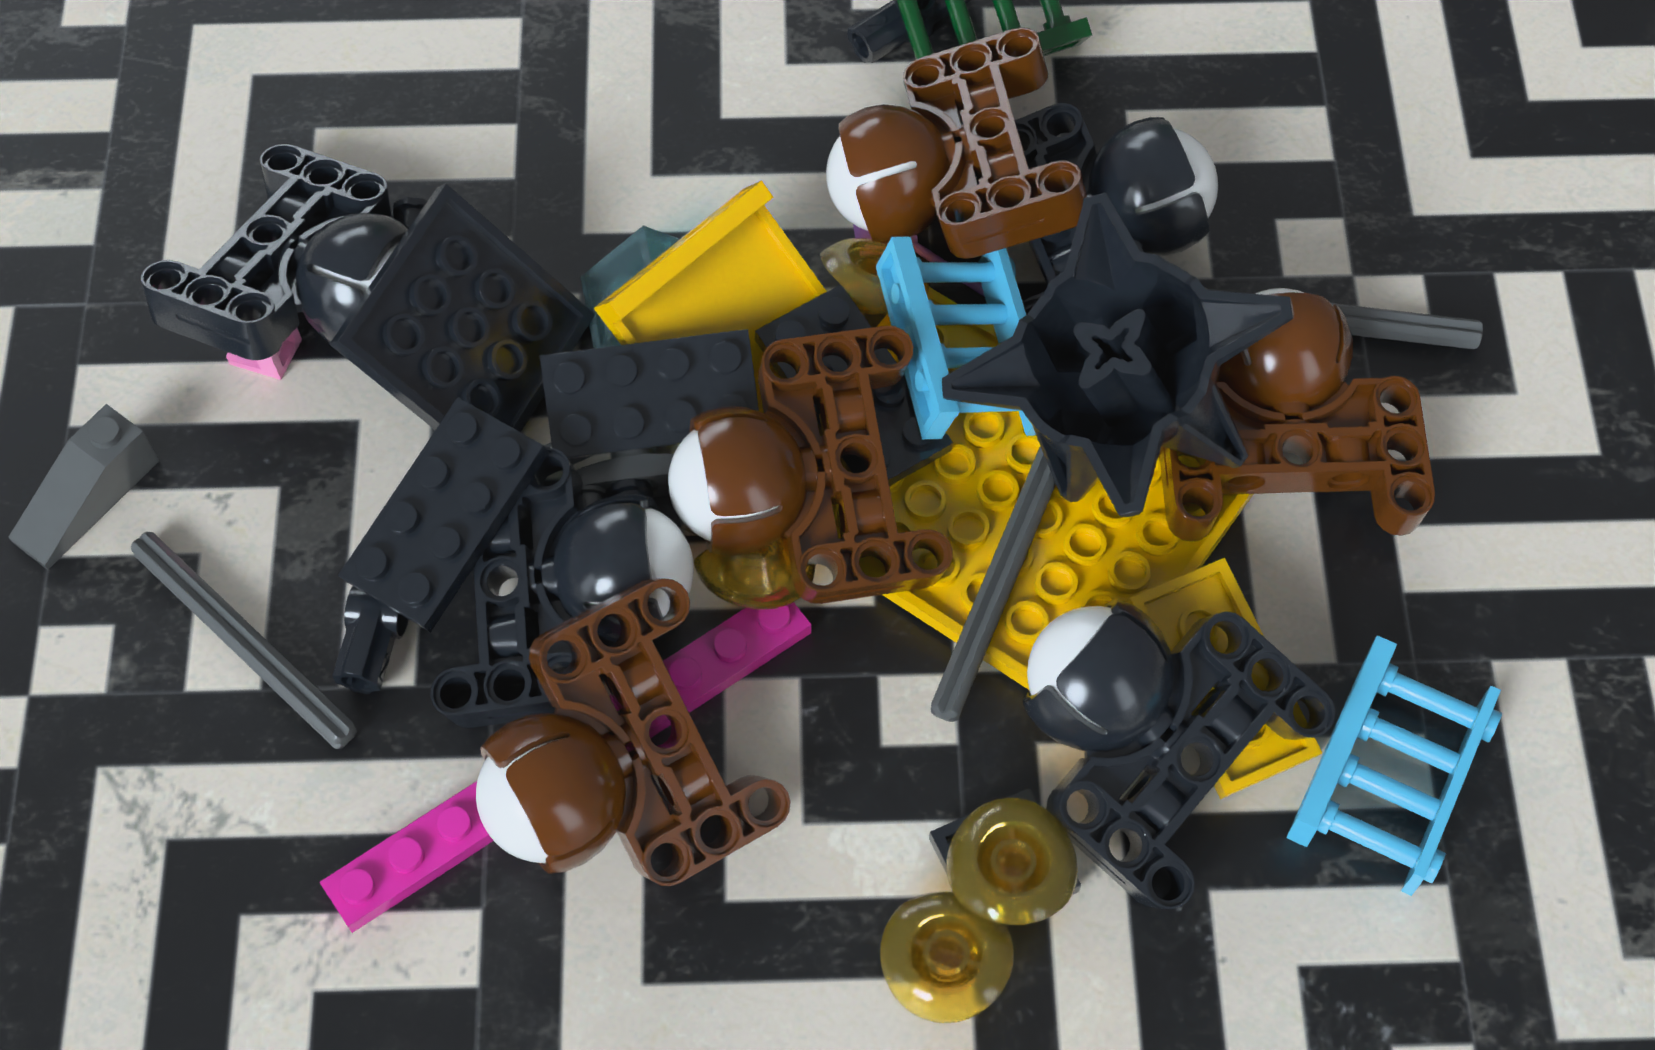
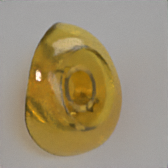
(854, 267)
(753, 579)
(1012, 862)
(944, 958)

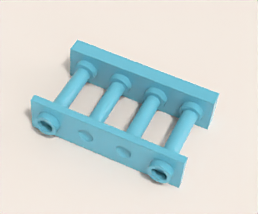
(908, 307)
(1342, 767)

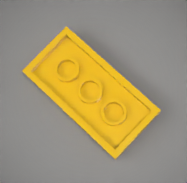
(1174, 610)

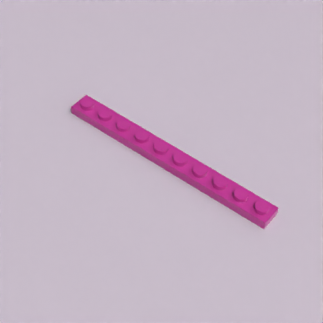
(454, 827)

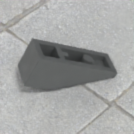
(83, 485)

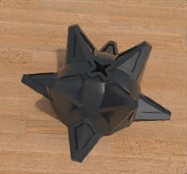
(1121, 363)

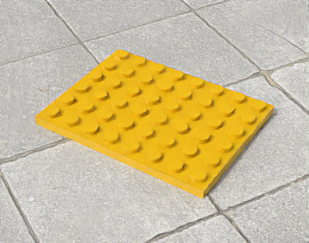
(1078, 553)

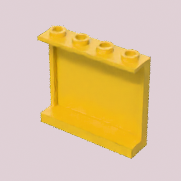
(718, 278)

